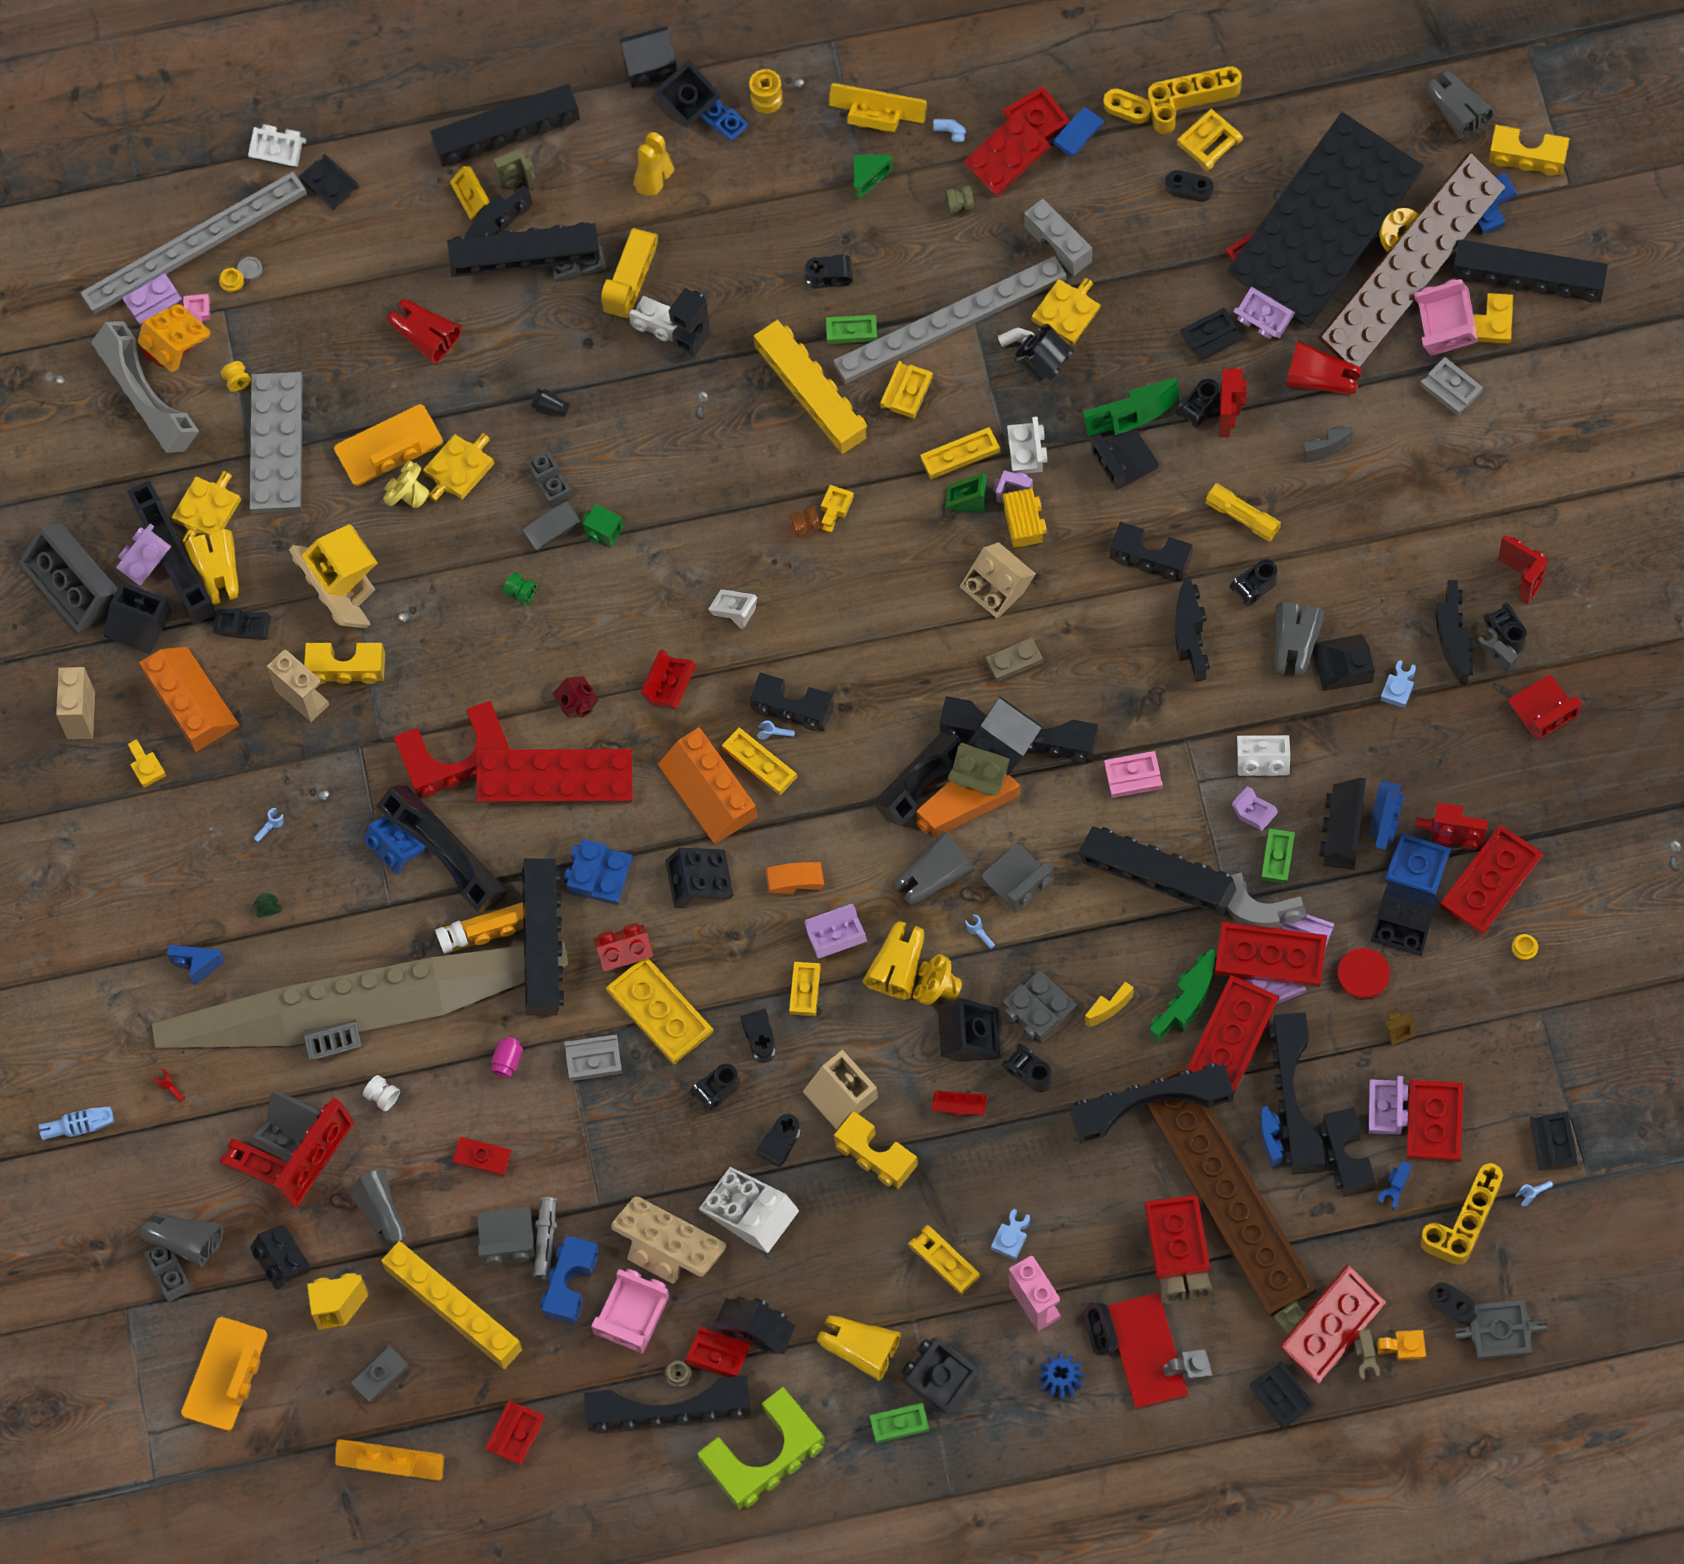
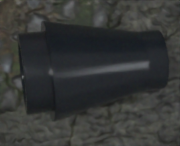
(549, 403)

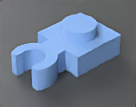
(1399, 687)
(1010, 1238)

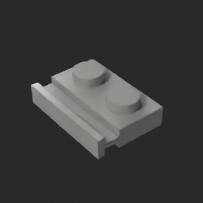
(1451, 386)
(593, 1057)

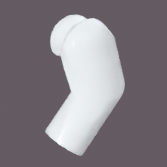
(1014, 335)

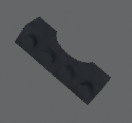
(901, 797)

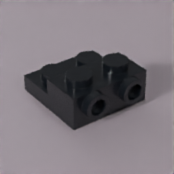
(938, 1374)

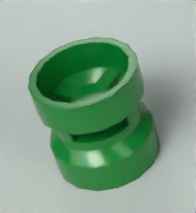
(520, 588)

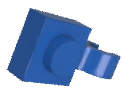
(1398, 1179)

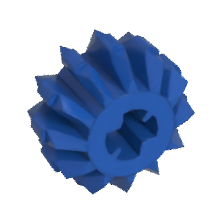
(1063, 1367)

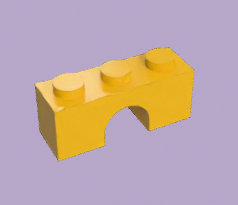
(1546, 158)
(365, 665)
(891, 1166)

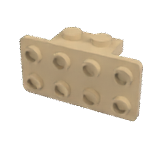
(344, 608)
(665, 1241)

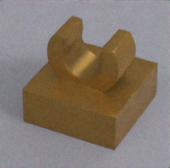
(1399, 1027)

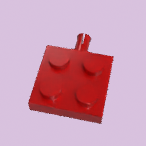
(1452, 828)

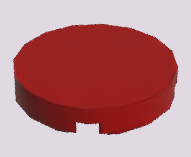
(1363, 973)

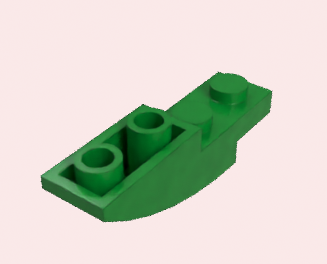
(1140, 408)
(1192, 992)

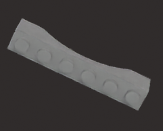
(119, 352)

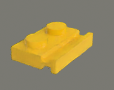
(906, 389)

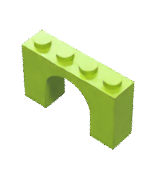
(744, 1482)

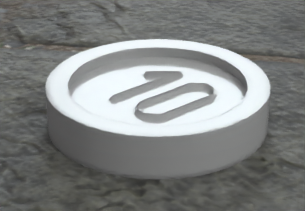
(250, 268)

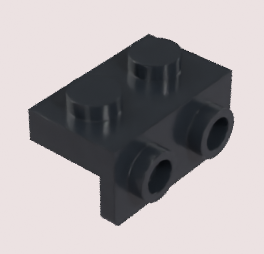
(279, 1256)

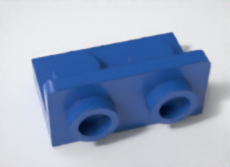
(392, 844)

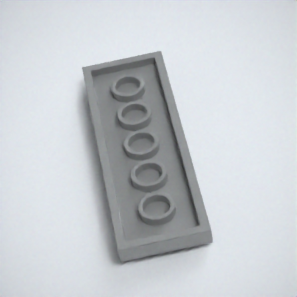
(276, 442)

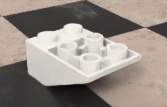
(750, 1209)

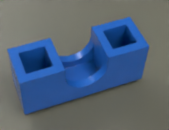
(574, 1257)

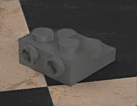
(1038, 1007)

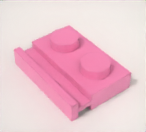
(1133, 774)

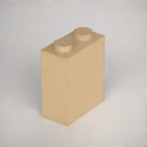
(75, 703)

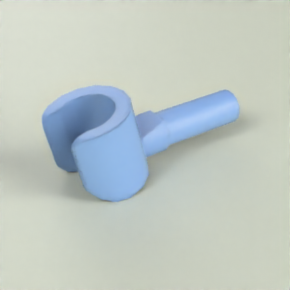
(770, 730)
(272, 823)
(977, 929)
(1530, 1192)

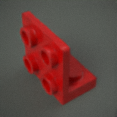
(1525, 561)
(1544, 707)

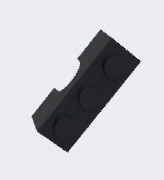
(692, 321)
(1169, 561)
(810, 711)
(1351, 1174)

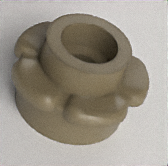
(673, 1368)

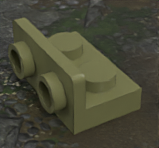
(513, 169)
(979, 769)

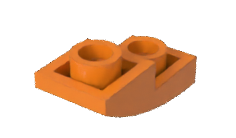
(794, 876)

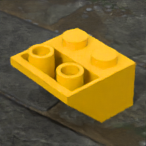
(339, 560)
(336, 1300)

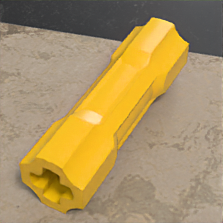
(1259, 522)

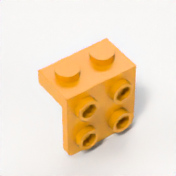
(170, 334)

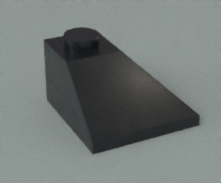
(1344, 662)

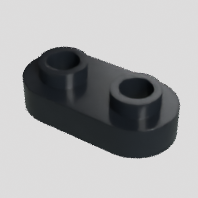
(1188, 186)
(1451, 1302)
(1100, 1329)

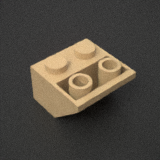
(997, 579)
(840, 1089)

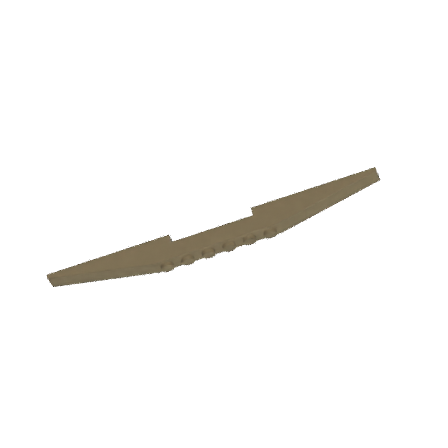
(371, 997)

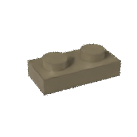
(1014, 660)

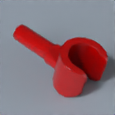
(167, 1084)

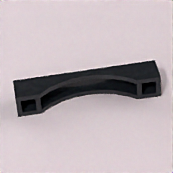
(175, 561)
(1070, 740)
(473, 879)
(1204, 1087)
(1304, 1144)
(723, 1399)

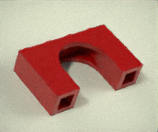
(432, 776)

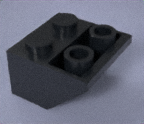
(136, 617)
(1404, 919)

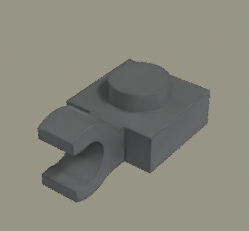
(1502, 654)
(1191, 1364)

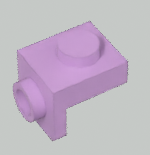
(1011, 482)
(1253, 809)

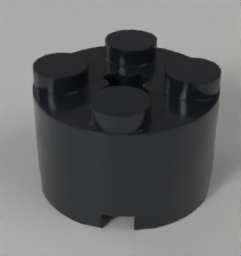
(1043, 353)

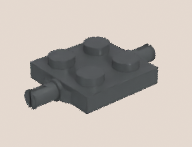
(1501, 1330)

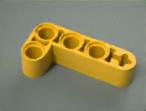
(1229, 87)
(622, 292)
(1470, 1213)

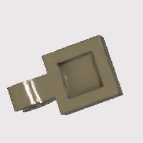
(1365, 1349)

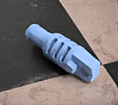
(78, 1123)

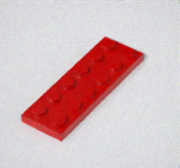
(554, 775)

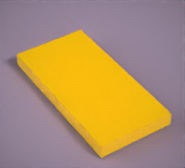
(659, 1010)

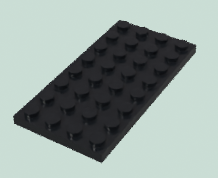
(1325, 218)

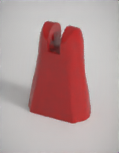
(425, 330)
(1320, 371)

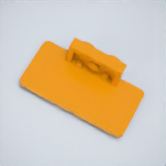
(388, 445)
(224, 1374)

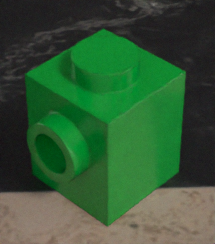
(602, 525)

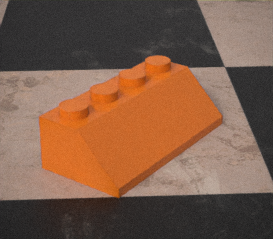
(188, 696)
(707, 786)

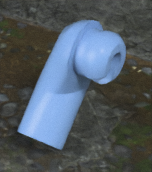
(951, 126)

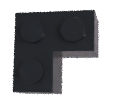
(755, 1323)

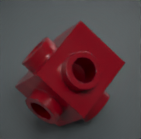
(575, 697)

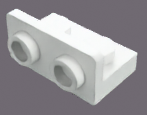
(276, 146)
(653, 318)
(1026, 447)
(1263, 755)

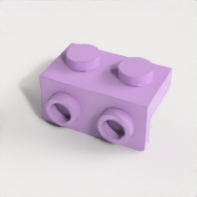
(1264, 313)
(143, 555)
(835, 931)
(1386, 1106)

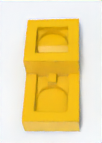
(1105, 1009)

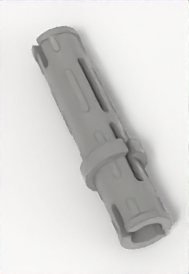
(546, 1227)

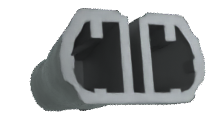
(1459, 104)
(1296, 635)
(934, 869)
(375, 1201)
(186, 1238)

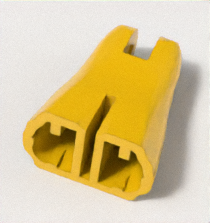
(652, 166)
(215, 563)
(896, 963)
(861, 1344)

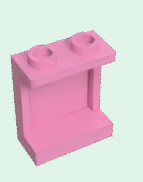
(1446, 317)
(1034, 1293)
(631, 1310)

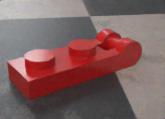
(253, 1162)

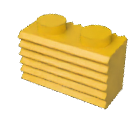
(1023, 519)

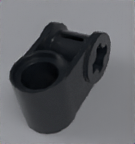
(831, 271)
(1197, 406)
(1252, 585)
(1506, 625)
(759, 1032)
(1025, 1065)
(714, 1088)
(777, 1143)

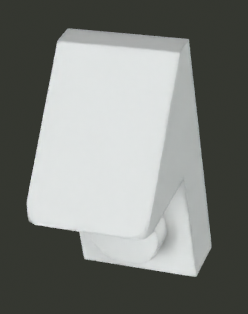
(734, 605)

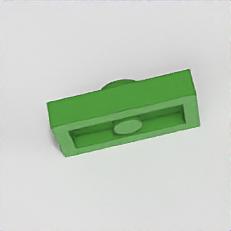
(851, 329)
(1278, 856)
(899, 1423)

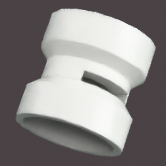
(457, 934)
(381, 1093)

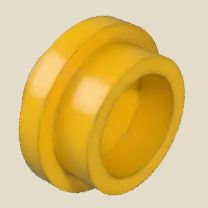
(231, 280)
(1524, 947)

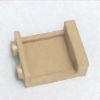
(297, 685)

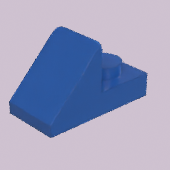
(202, 960)

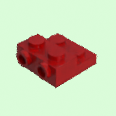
(1232, 398)

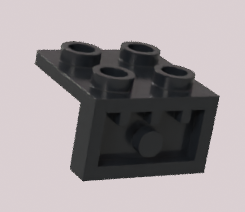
(1123, 457)
(698, 875)

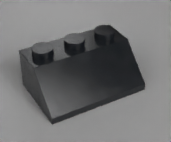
(1343, 824)

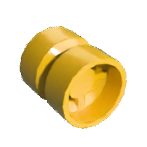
(765, 91)

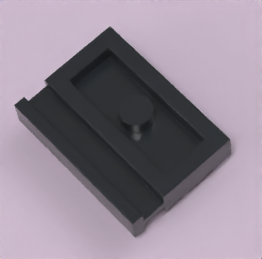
(328, 182)
(1211, 334)
(1553, 1141)
(1282, 1395)

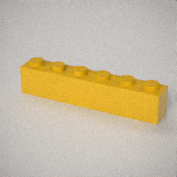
(810, 386)
(451, 1305)

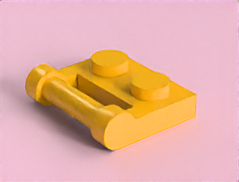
(1205, 133)

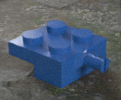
(1386, 807)

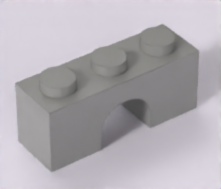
(1048, 225)

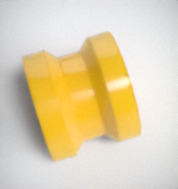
(235, 376)

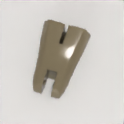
(1185, 1288)

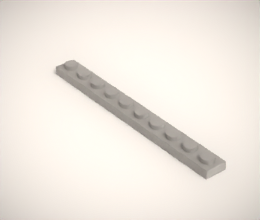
(194, 242)
(949, 320)

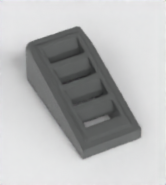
(310, 1035)

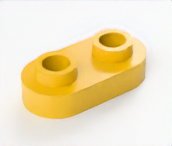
(1128, 106)

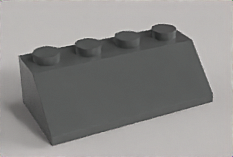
(68, 576)

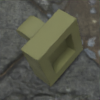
(1289, 1317)

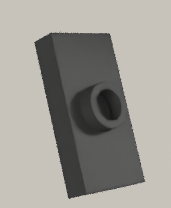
(379, 1374)

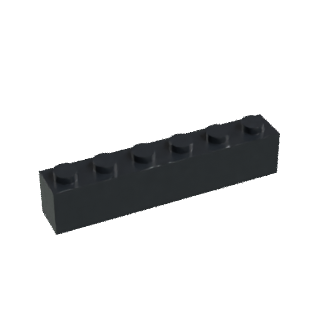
(505, 125)
(523, 249)
(1530, 270)
(1158, 870)
(541, 937)

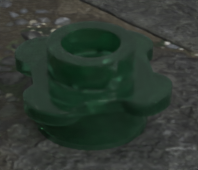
(266, 905)

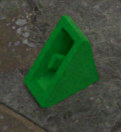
(869, 172)
(968, 494)

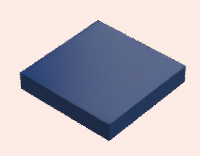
(1417, 864)

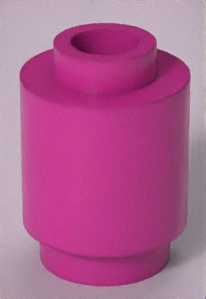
(506, 1057)

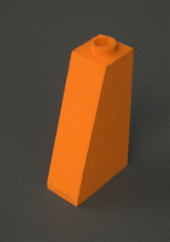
(958, 805)

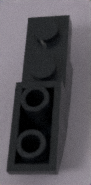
(500, 213)
(1188, 626)
(1452, 635)

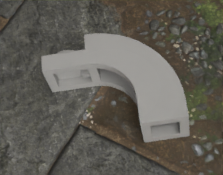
(1250, 912)

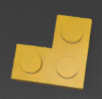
(1497, 323)

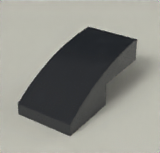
(237, 624)

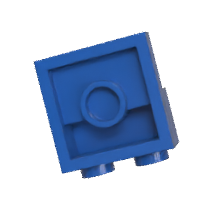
(597, 872)

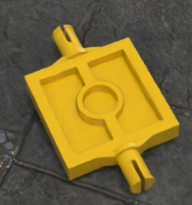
(1067, 310)
(458, 467)
(206, 507)

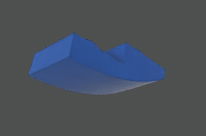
(724, 121)
(1078, 131)
(1269, 1131)

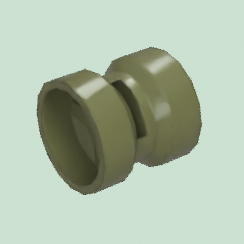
(959, 199)

